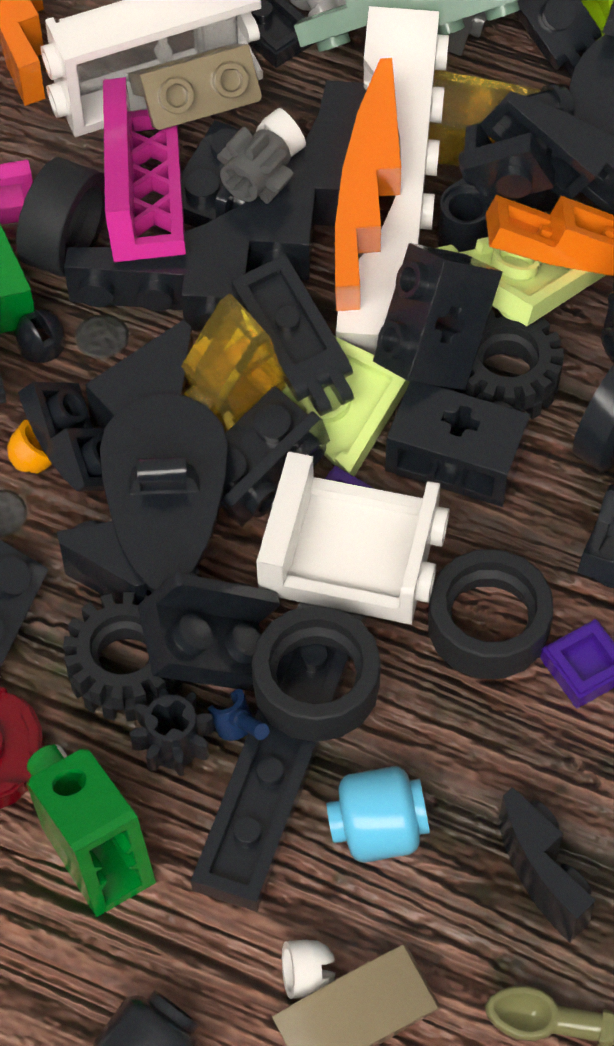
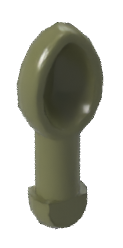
(534, 1015)

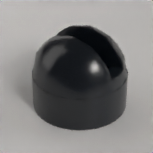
(29, 341)

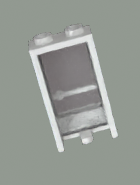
(129, 38)

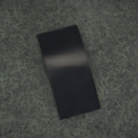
(65, 431)
(533, 844)

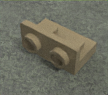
(197, 85)

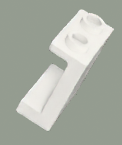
(350, 544)

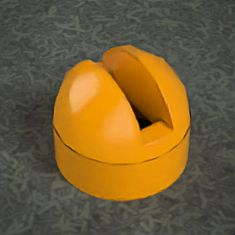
(25, 451)

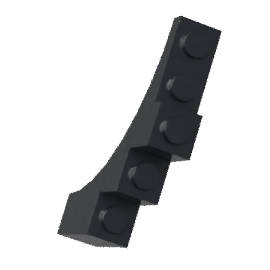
(236, 239)

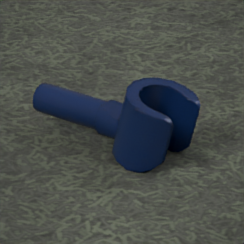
(237, 720)

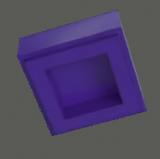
(582, 663)

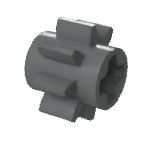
(255, 165)

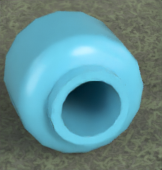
(378, 814)

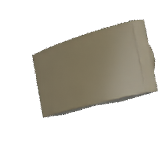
(362, 1005)

